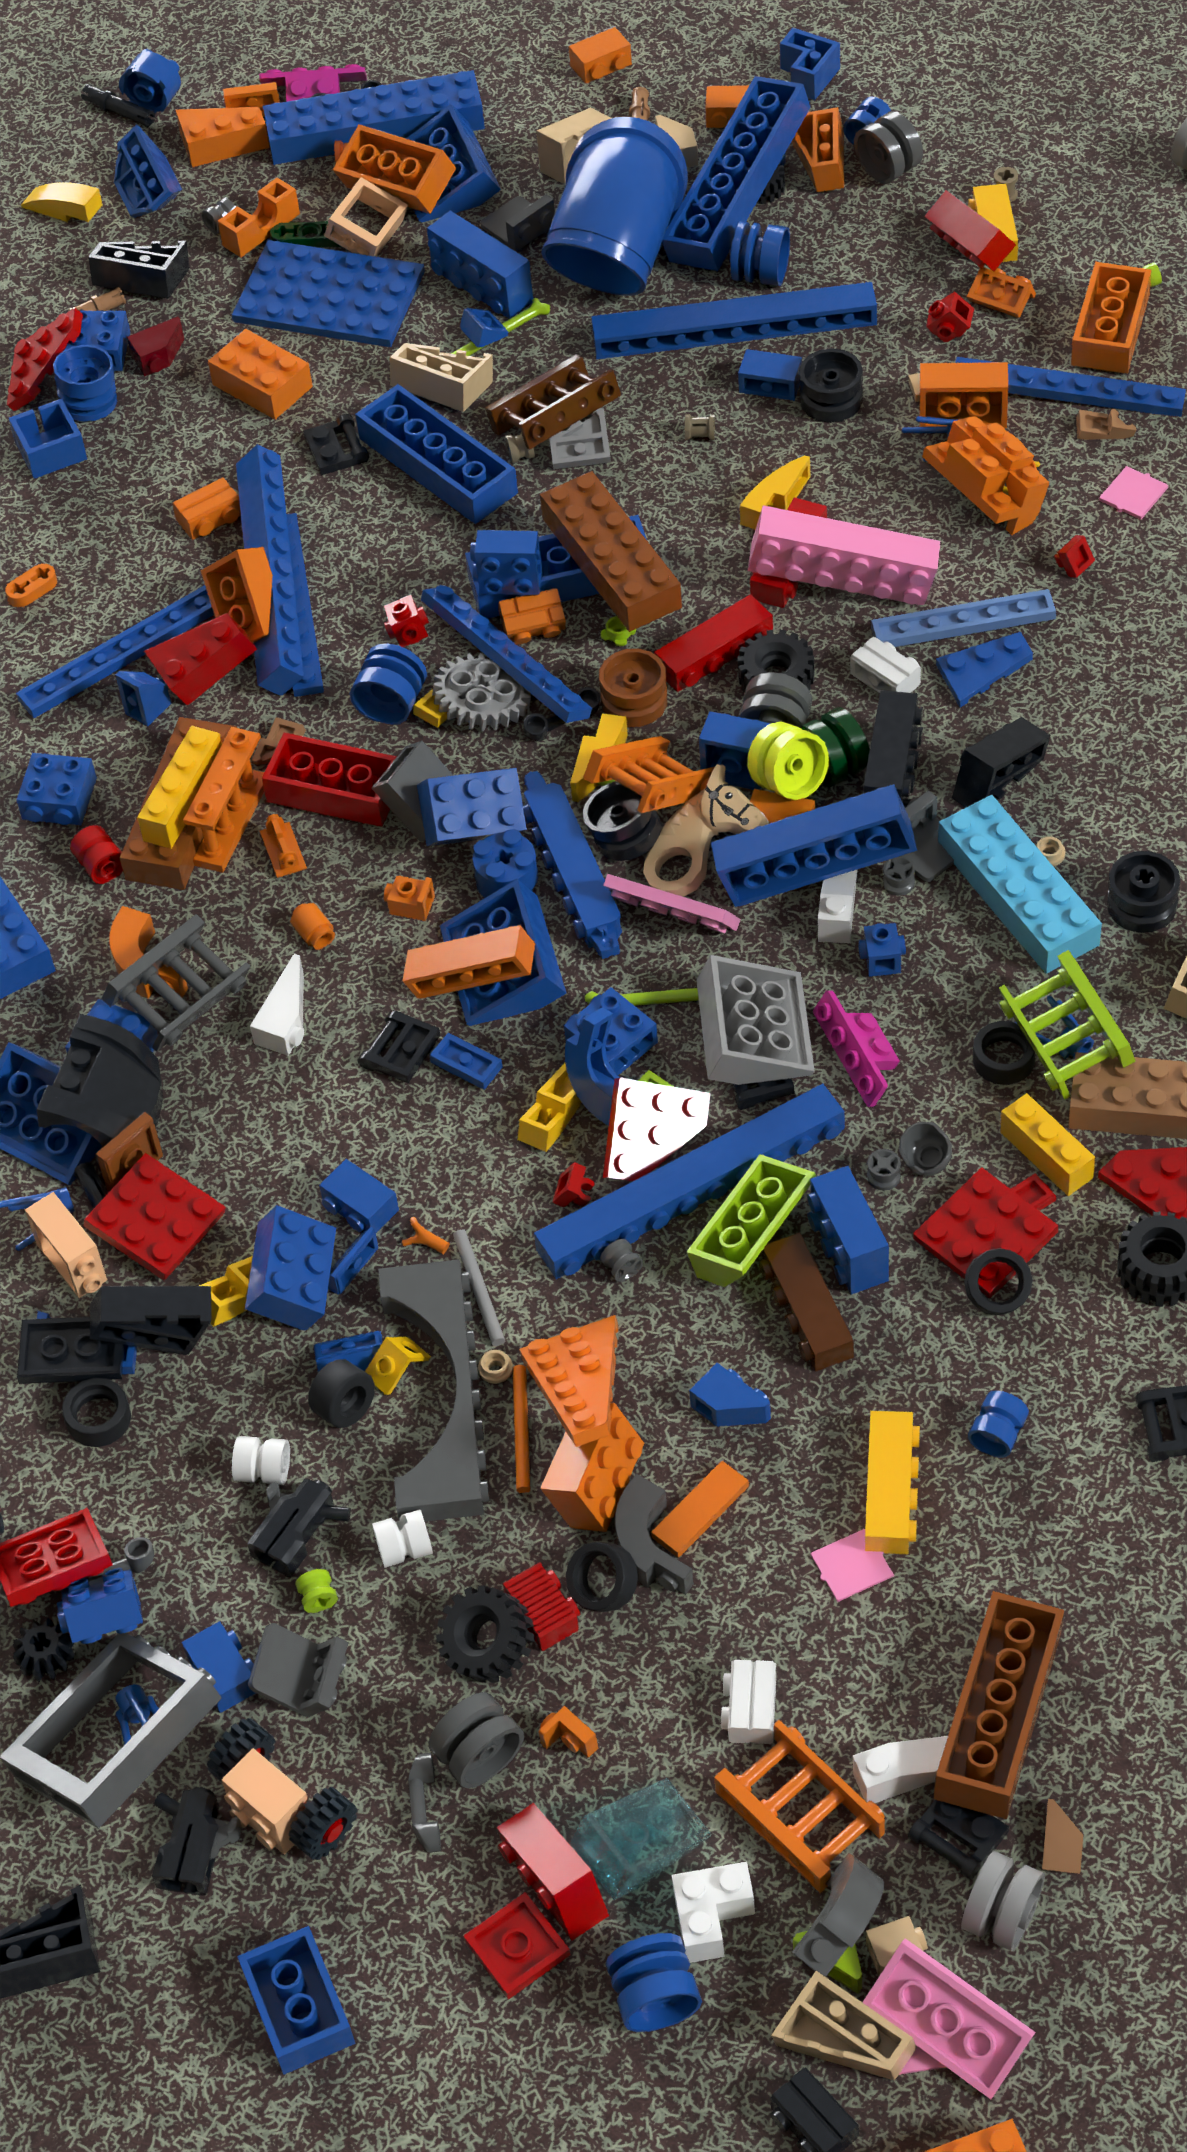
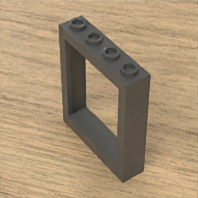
(138, 1757)

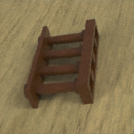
(553, 401)

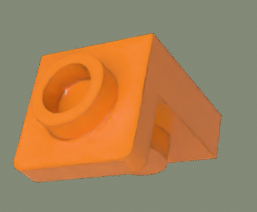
(574, 1732)

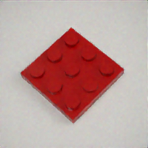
(154, 1216)
(984, 1218)
(51, 1557)

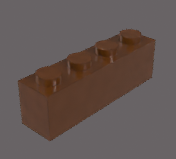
(807, 1302)

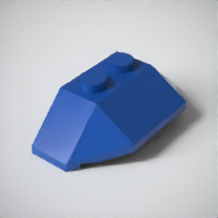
(143, 174)

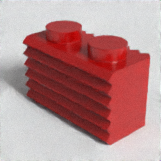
(551, 1613)

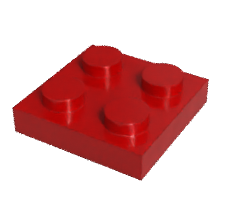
(517, 1945)

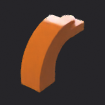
(128, 940)

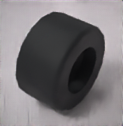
(341, 1393)

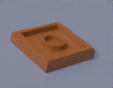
(127, 1148)

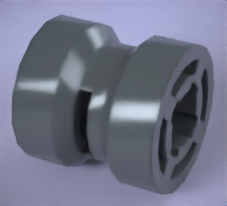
(213, 214)

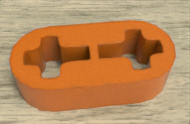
(31, 585)

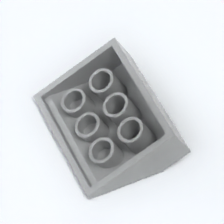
(753, 1022)

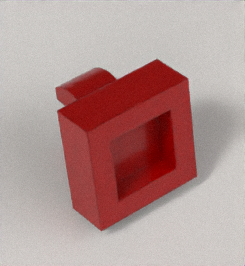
(1075, 556)
(570, 1186)

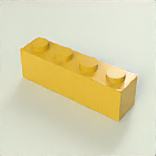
(170, 800)
(889, 1482)

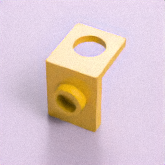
(392, 1362)

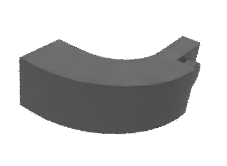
(635, 1516)
(844, 1917)

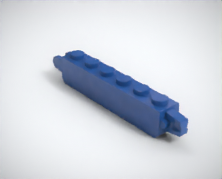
(573, 865)

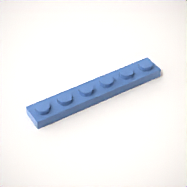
(965, 618)

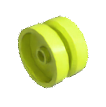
(788, 760)

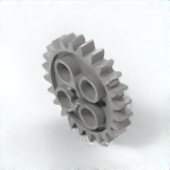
(479, 693)

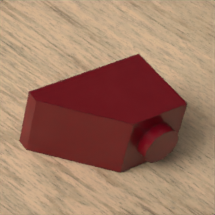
(156, 346)

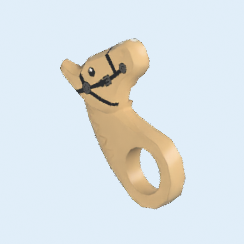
(693, 825)

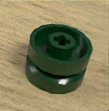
(844, 742)

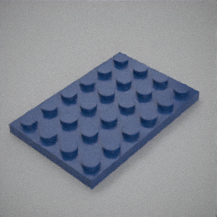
(328, 293)

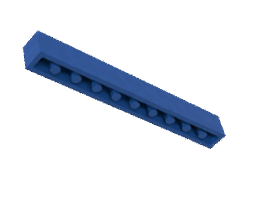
(734, 320)
(266, 526)
(688, 1181)

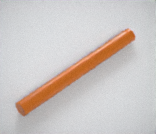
(521, 1429)

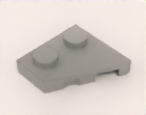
(582, 443)

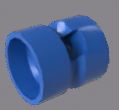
(866, 113)
(998, 1424)

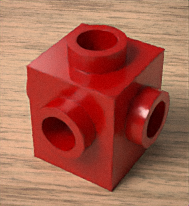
(949, 317)
(406, 621)

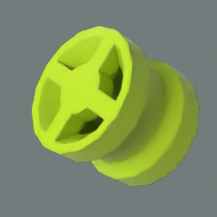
(316, 1590)

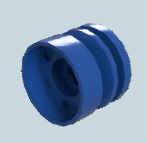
(756, 253)
(86, 382)
(388, 684)
(653, 1982)

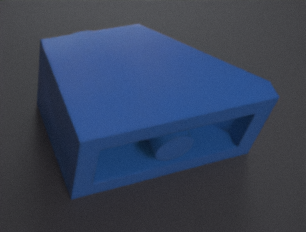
(142, 695)

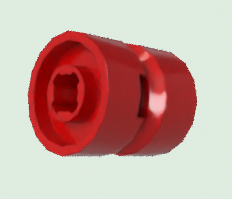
(97, 854)

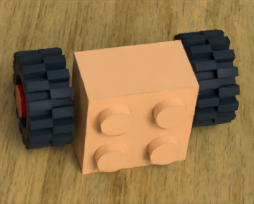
(271, 1800)

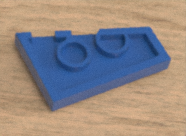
(979, 666)

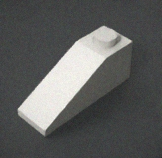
(837, 908)
(280, 1019)
(897, 1767)

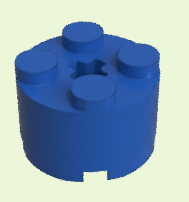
(150, 81)
(502, 860)

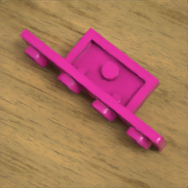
(305, 83)
(858, 1045)

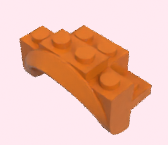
(981, 461)

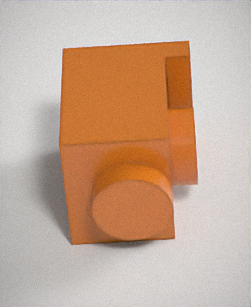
(410, 897)

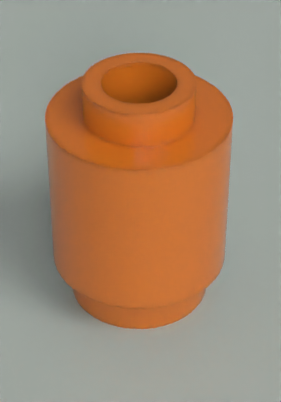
(312, 925)

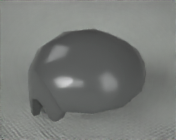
(925, 1148)

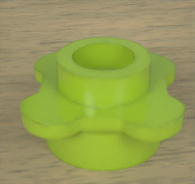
(616, 632)

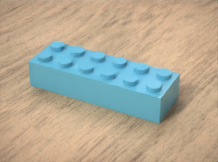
(1019, 883)

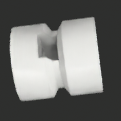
(256, 1460)
(402, 1538)

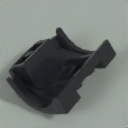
(103, 1082)

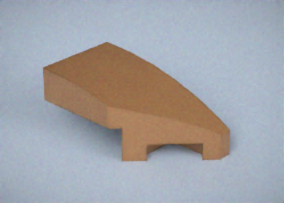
(1102, 426)
(267, 746)
(1062, 1842)

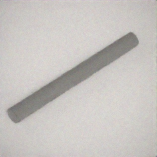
(479, 1288)

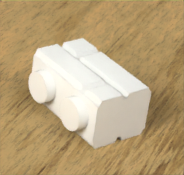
(884, 668)
(750, 1701)

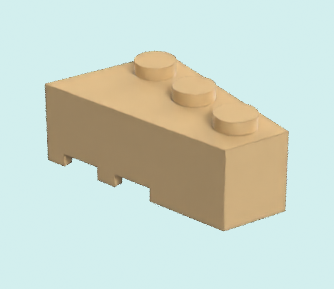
(559, 140)

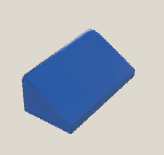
(482, 327)
(353, 1261)
(355, 1349)

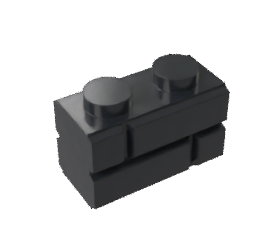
(812, 2115)

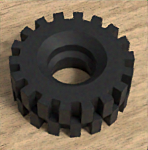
(776, 651)
(464, 1623)

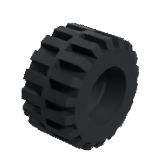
(1145, 1277)

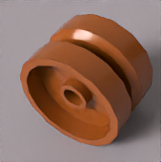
(633, 686)

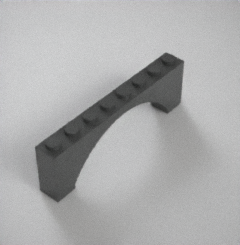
(449, 1476)

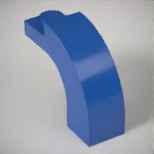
(588, 1064)

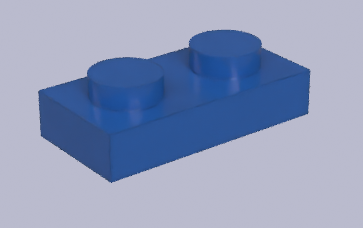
(466, 1061)

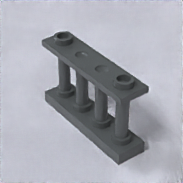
(168, 954)

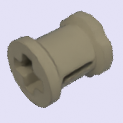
(1007, 176)
(699, 427)

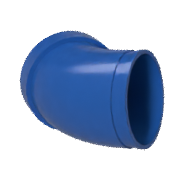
(616, 205)

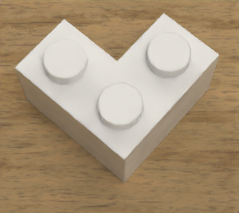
(704, 1900)

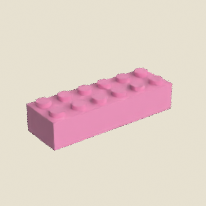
(843, 555)

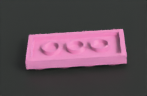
(662, 901)
(949, 2018)

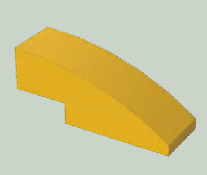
(64, 201)
(775, 490)
(611, 732)
(551, 1113)
(230, 1292)

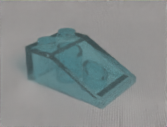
(638, 1837)

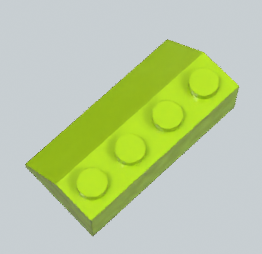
(747, 1220)

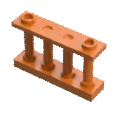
(648, 772)
(226, 800)
(789, 1840)

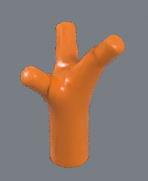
(426, 1238)

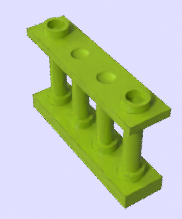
(1098, 1022)

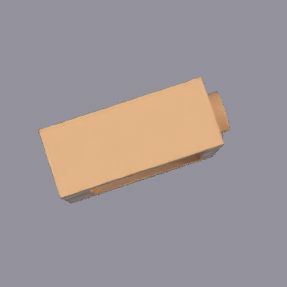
(343, 230)
(66, 1245)

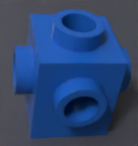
(882, 949)

